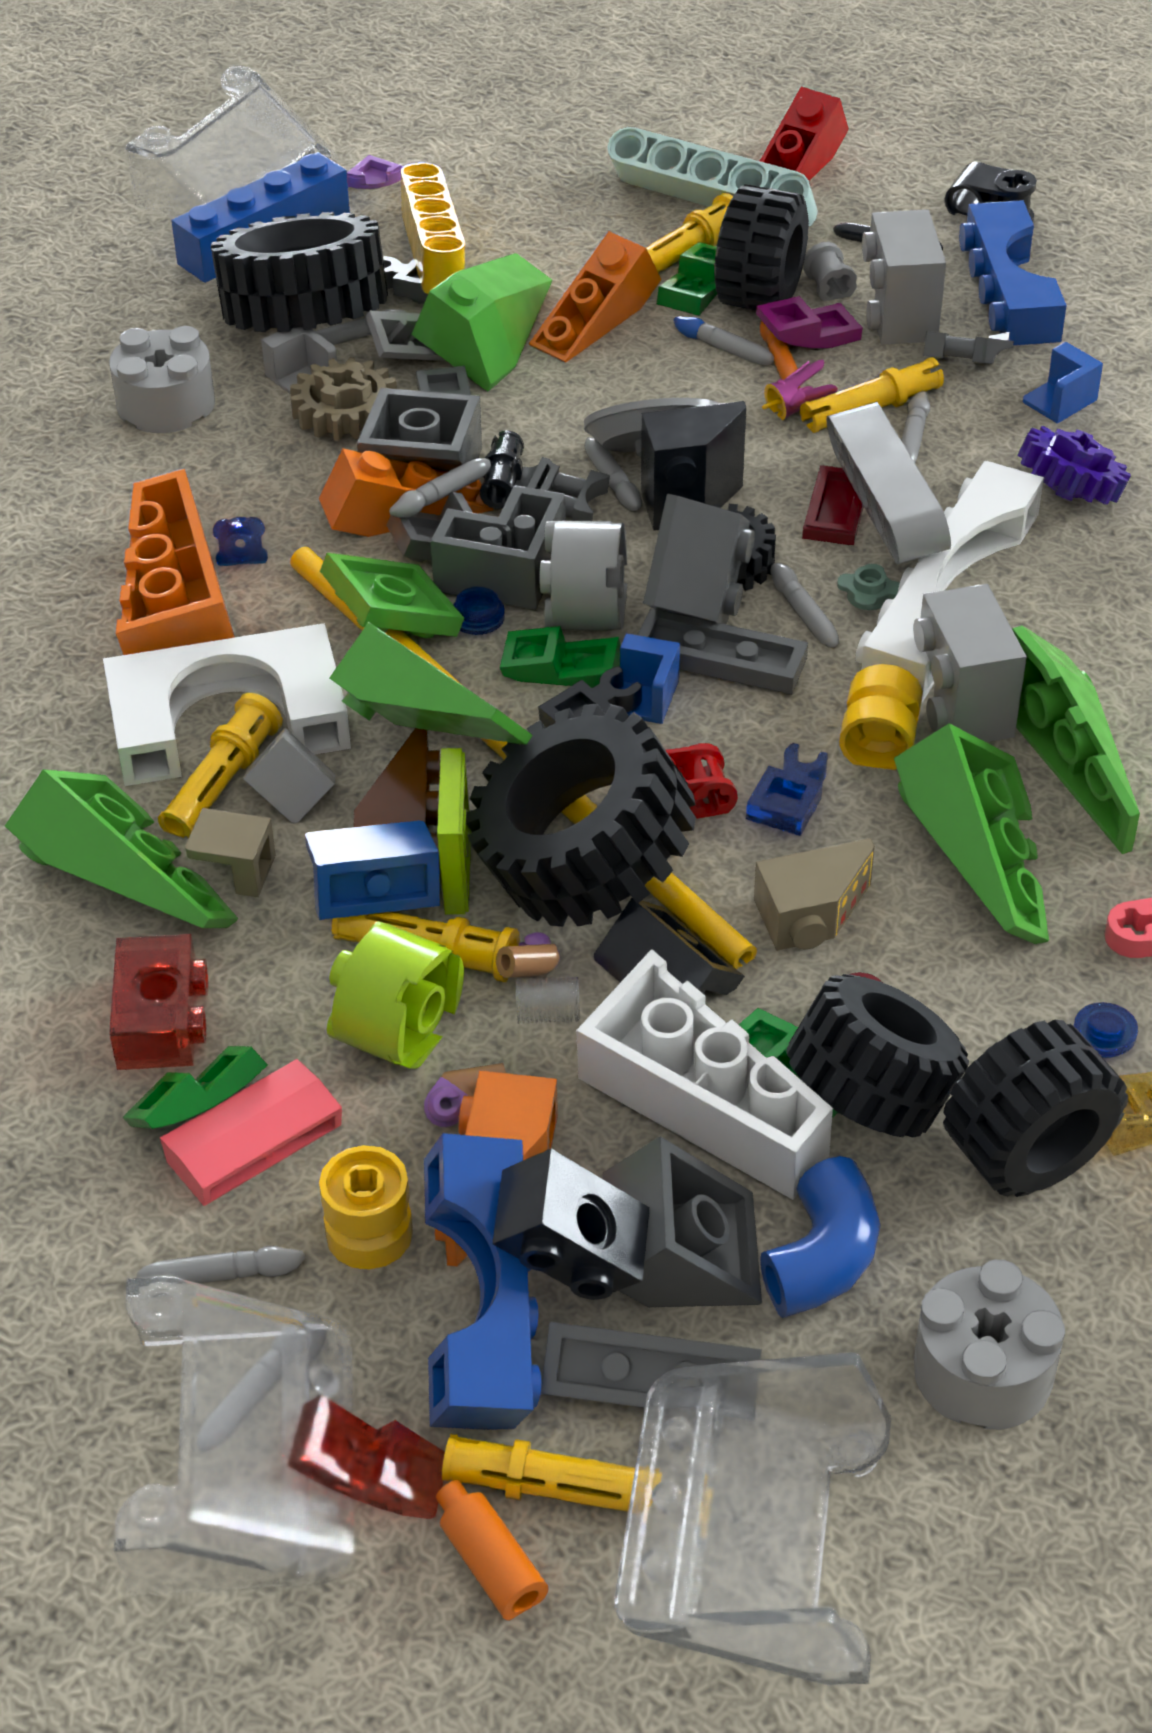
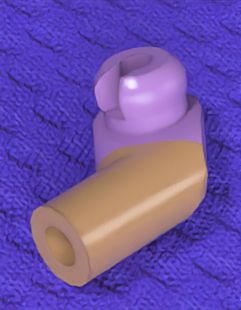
(530, 958)
(445, 1097)

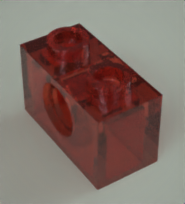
(155, 1002)

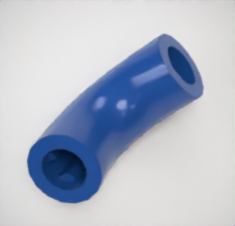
(834, 1249)

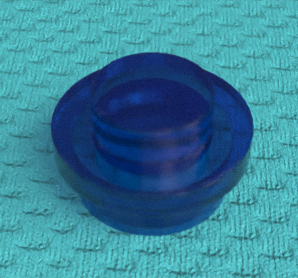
(480, 609)
(1107, 1028)

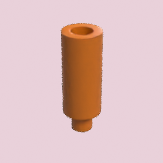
(490, 1551)

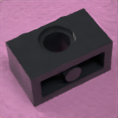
(571, 1225)

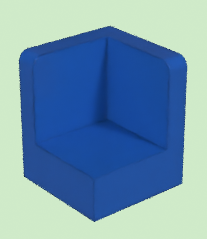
(1070, 385)
(654, 666)

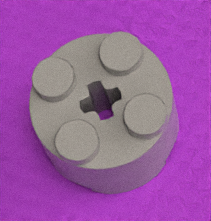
(162, 378)
(584, 575)
(988, 1346)

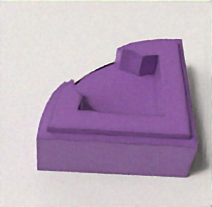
(374, 171)

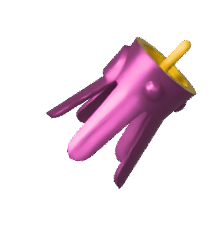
(785, 396)

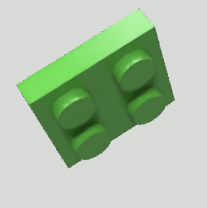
(391, 595)

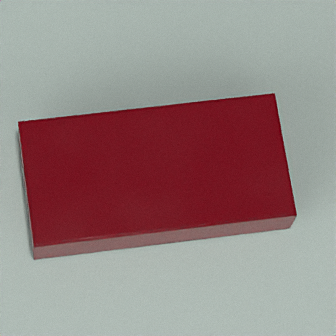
(833, 508)

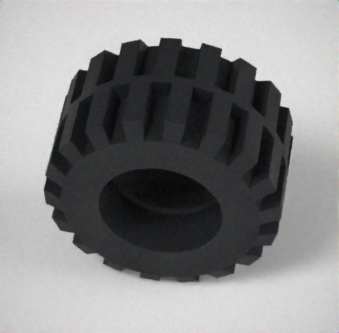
(761, 247)
(877, 1055)
(1035, 1108)

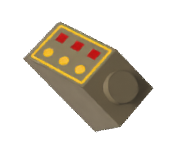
(812, 892)

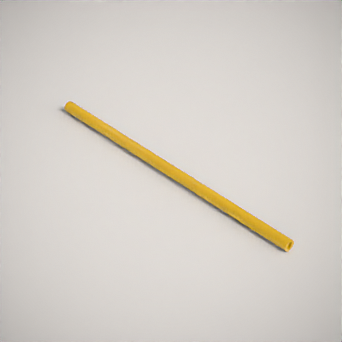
(671, 893)

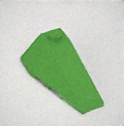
(484, 316)
(414, 693)
(1071, 734)
(971, 807)
(98, 835)

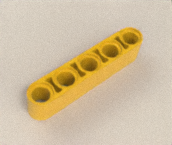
(431, 224)

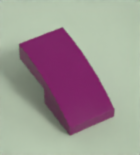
(801, 326)

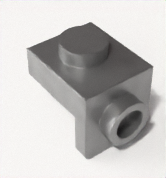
(415, 533)

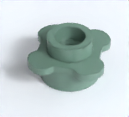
(868, 587)

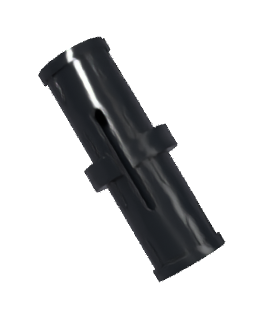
(504, 469)

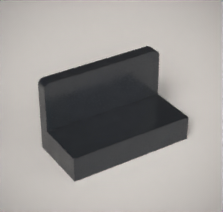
(655, 928)

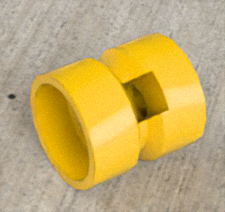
(880, 716)
(366, 1207)

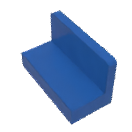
(374, 869)

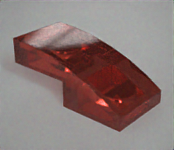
(371, 1465)

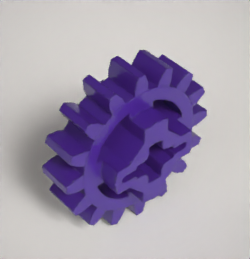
(1074, 465)

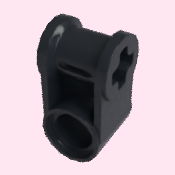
(989, 184)

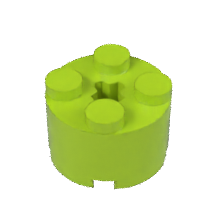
(394, 994)

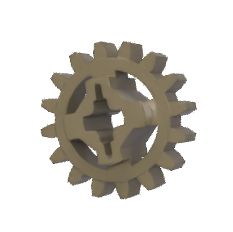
(338, 396)

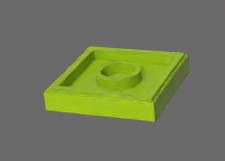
(453, 831)

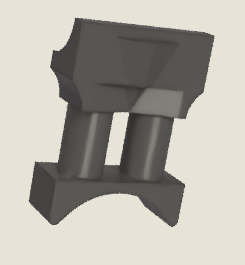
(979, 349)
(576, 490)

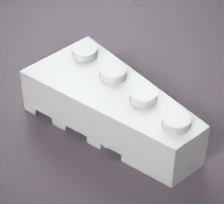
(702, 1078)

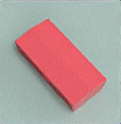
(251, 1131)

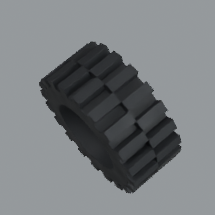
(300, 271)
(606, 852)

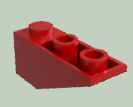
(808, 133)

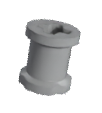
(826, 267)

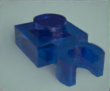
(790, 795)

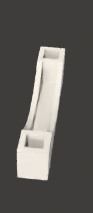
(988, 517)

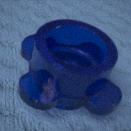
(242, 528)

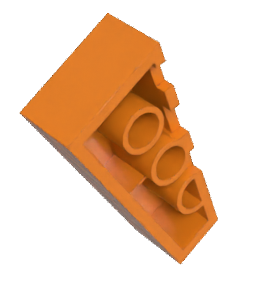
(170, 575)

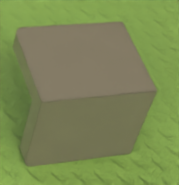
(235, 840)

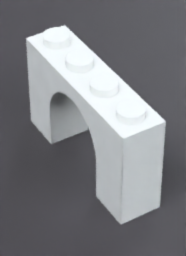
(157, 686)

